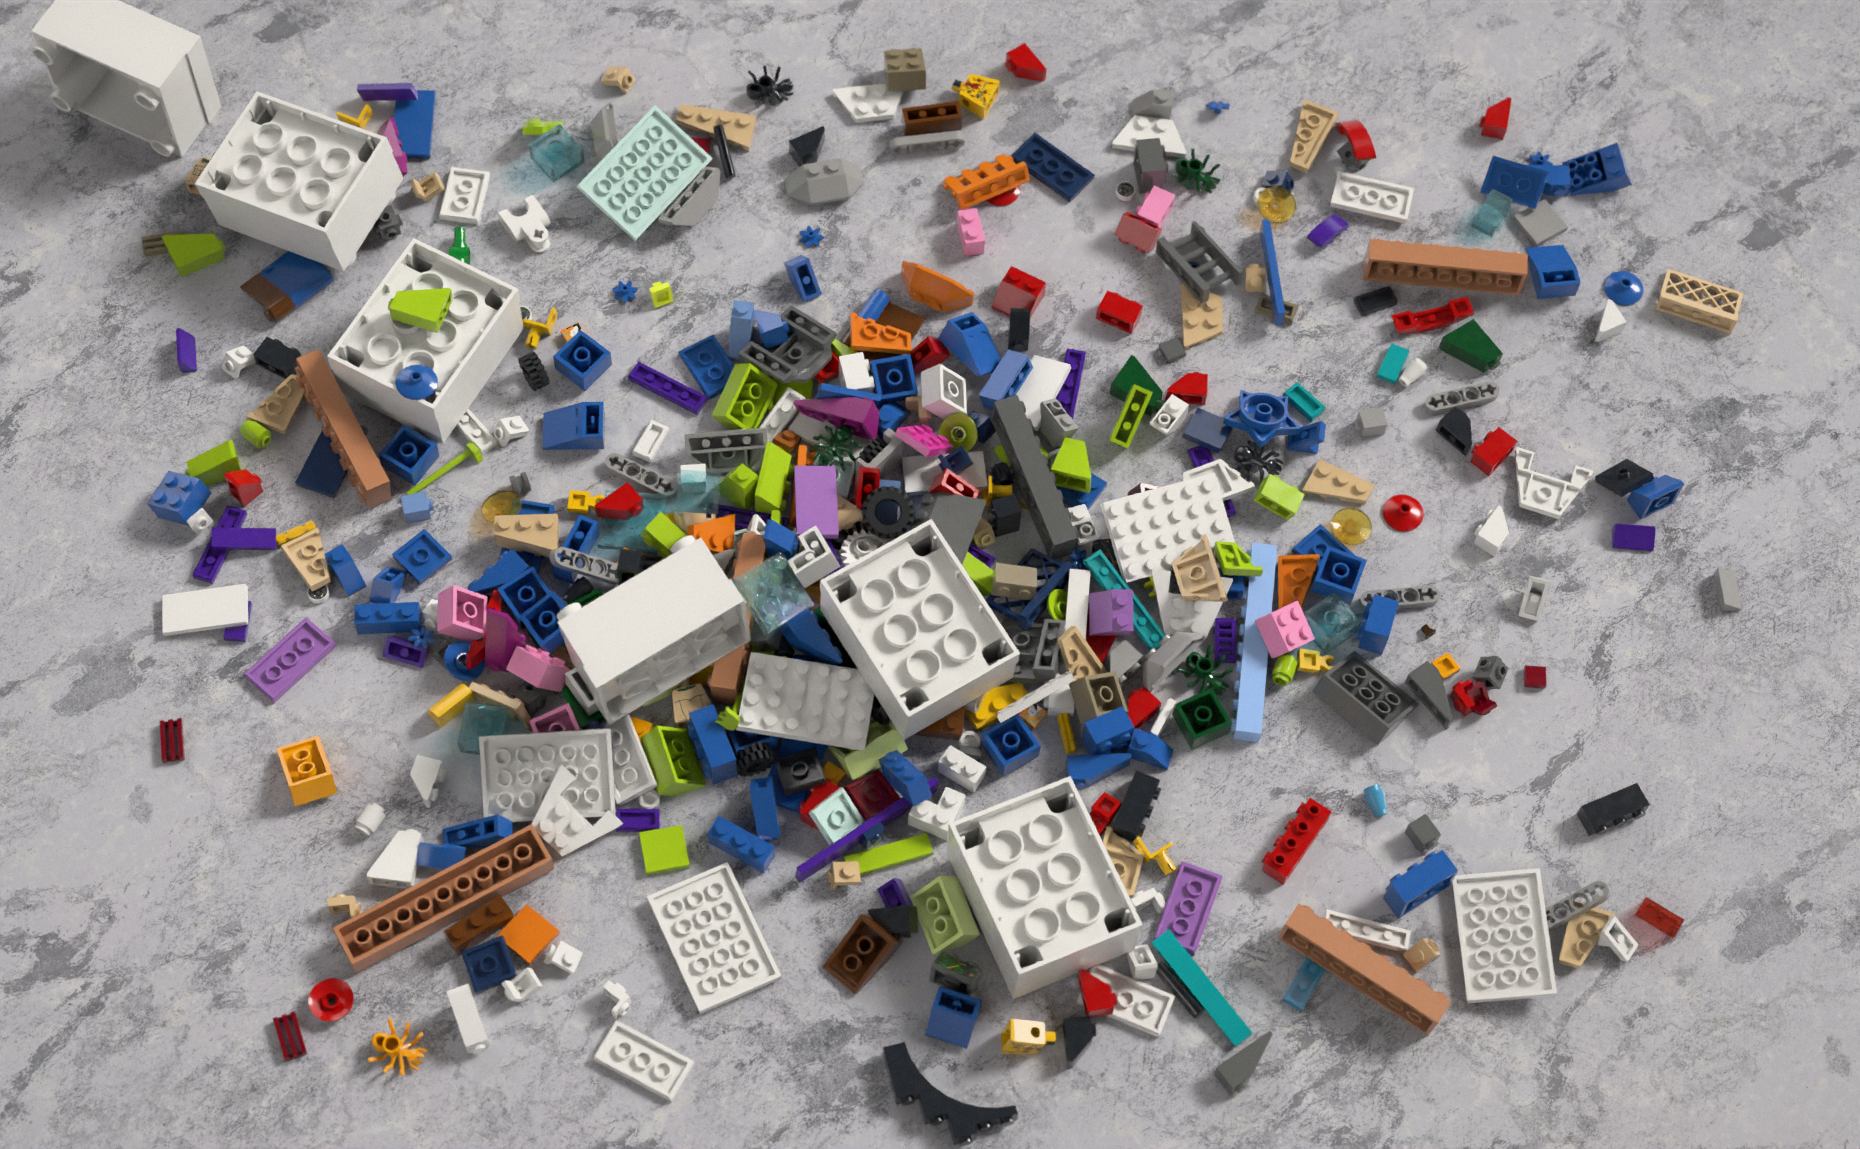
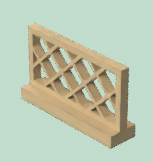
(1696, 310)

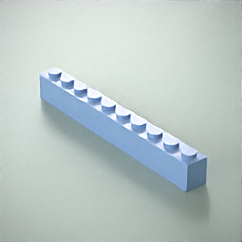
(1253, 651)

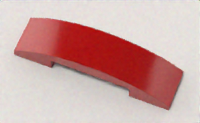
(1358, 137)
(1433, 318)
(477, 650)
(1104, 811)

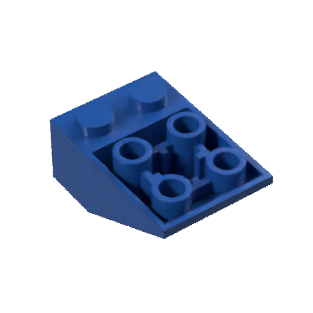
(1598, 171)
(1552, 272)
(971, 343)
(575, 427)
(807, 636)

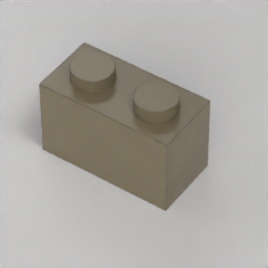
(1014, 581)

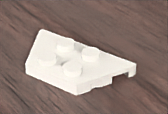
(869, 102)
(1146, 128)
(1228, 479)

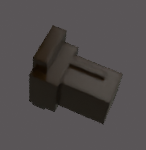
(1429, 632)

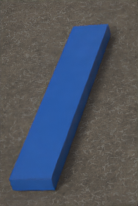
(1272, 272)

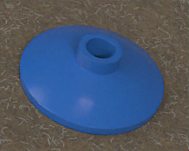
(1620, 293)
(416, 388)
(457, 653)

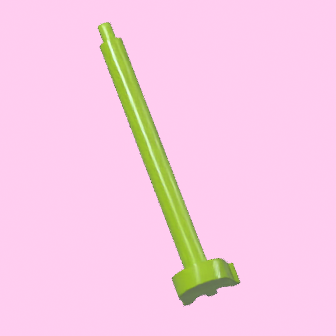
(471, 450)
(730, 719)

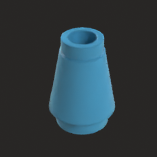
(1376, 800)

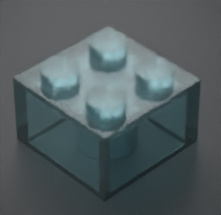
(556, 153)
(698, 491)
(1331, 623)
(481, 721)

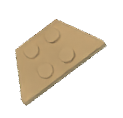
(1200, 320)
(1199, 574)
(1125, 859)

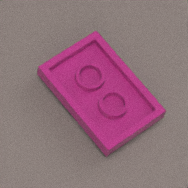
(924, 440)

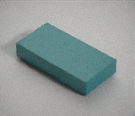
(1393, 363)
(1304, 402)

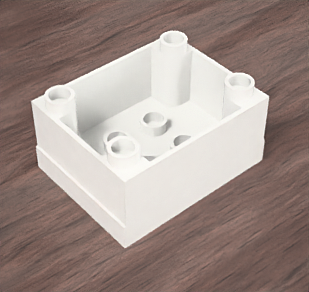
(128, 71)
(300, 180)
(463, 353)
(655, 629)
(917, 629)
(1042, 887)

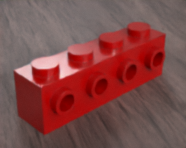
(1296, 841)

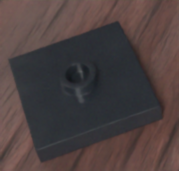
(1624, 477)
(800, 771)

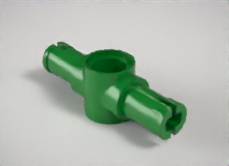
(459, 247)

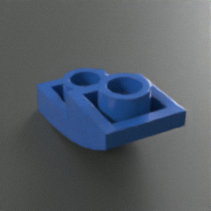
(439, 856)

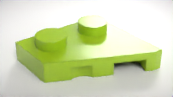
(535, 126)
(1235, 561)

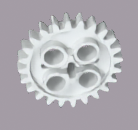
(859, 545)

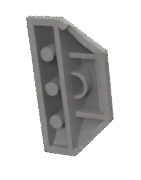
(603, 133)
(824, 181)
(694, 199)
(726, 448)
(1168, 656)

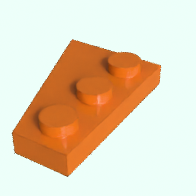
(873, 337)
(716, 533)
(1295, 577)

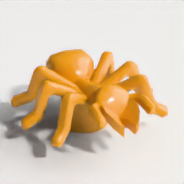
(394, 1047)

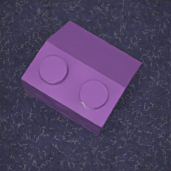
(1111, 613)

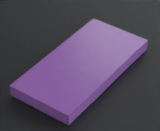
(816, 500)
(290, 660)
(1189, 905)

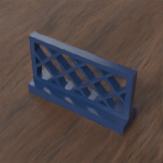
(1038, 604)

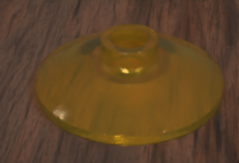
(1282, 199)
(501, 503)
(1353, 519)

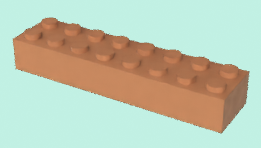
(1445, 266)
(343, 429)
(732, 669)
(1364, 969)

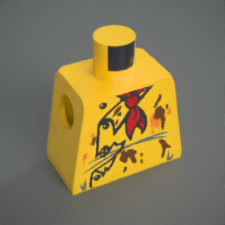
(977, 93)
(1025, 1037)

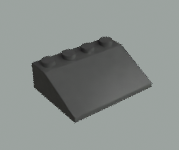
(954, 517)
(1365, 697)

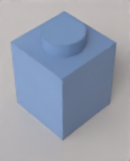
(417, 507)

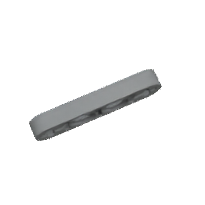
(925, 143)
(1460, 396)
(643, 473)
(587, 567)
(1398, 594)
(1572, 911)

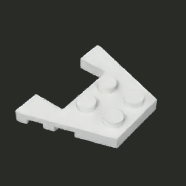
(1545, 493)
(1183, 615)
(562, 824)

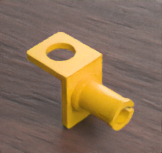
(360, 122)
(537, 329)
(995, 491)
(1160, 856)

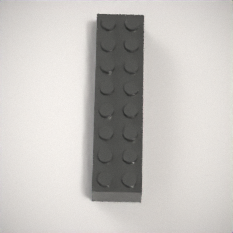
(1034, 477)

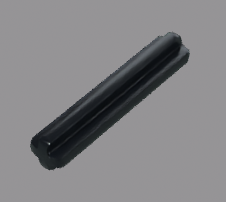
(724, 151)
(1179, 990)

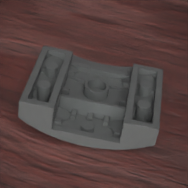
(799, 357)
(1037, 648)

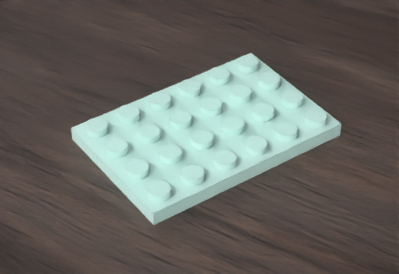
(644, 173)

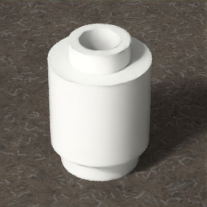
(370, 819)

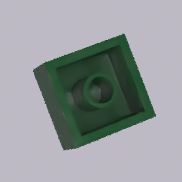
(1201, 718)

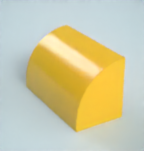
(451, 705)

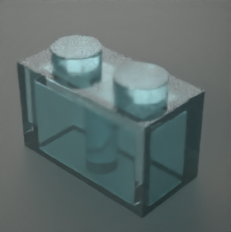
(1492, 212)

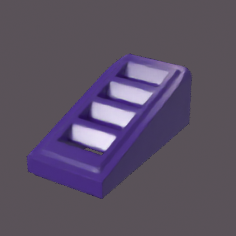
(1225, 626)

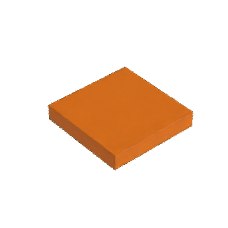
(528, 934)

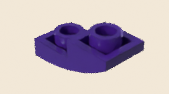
(1327, 230)

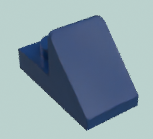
(1308, 438)

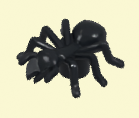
(766, 86)
(1253, 460)

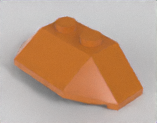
(934, 288)

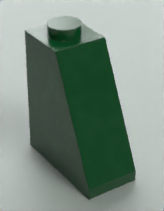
(1472, 347)
(1132, 374)

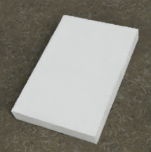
(464, 195)

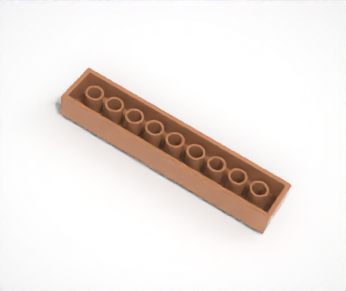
(443, 898)

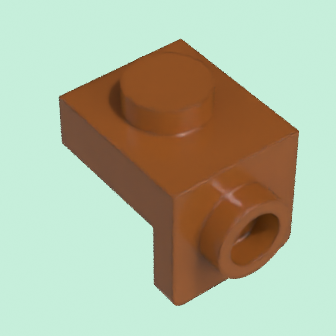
(787, 440)

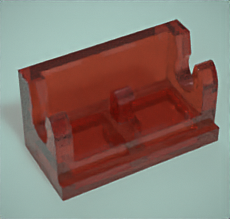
(1659, 917)

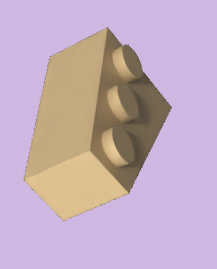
(528, 533)

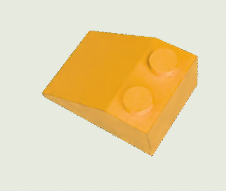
(306, 770)

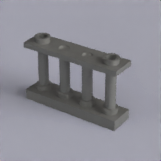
(1189, 275)

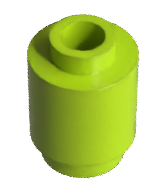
(255, 433)
(1284, 669)

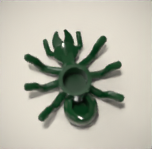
(1192, 169)
(835, 447)
(1202, 668)

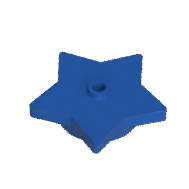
(1262, 417)

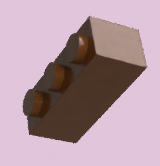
(932, 118)
(478, 925)

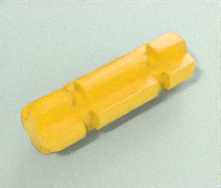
(295, 533)
(1066, 733)

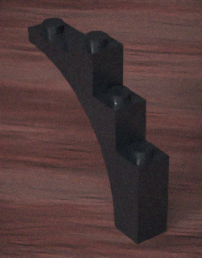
(935, 1106)

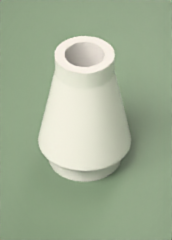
(1413, 371)

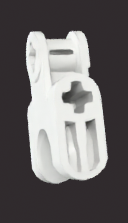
(529, 226)

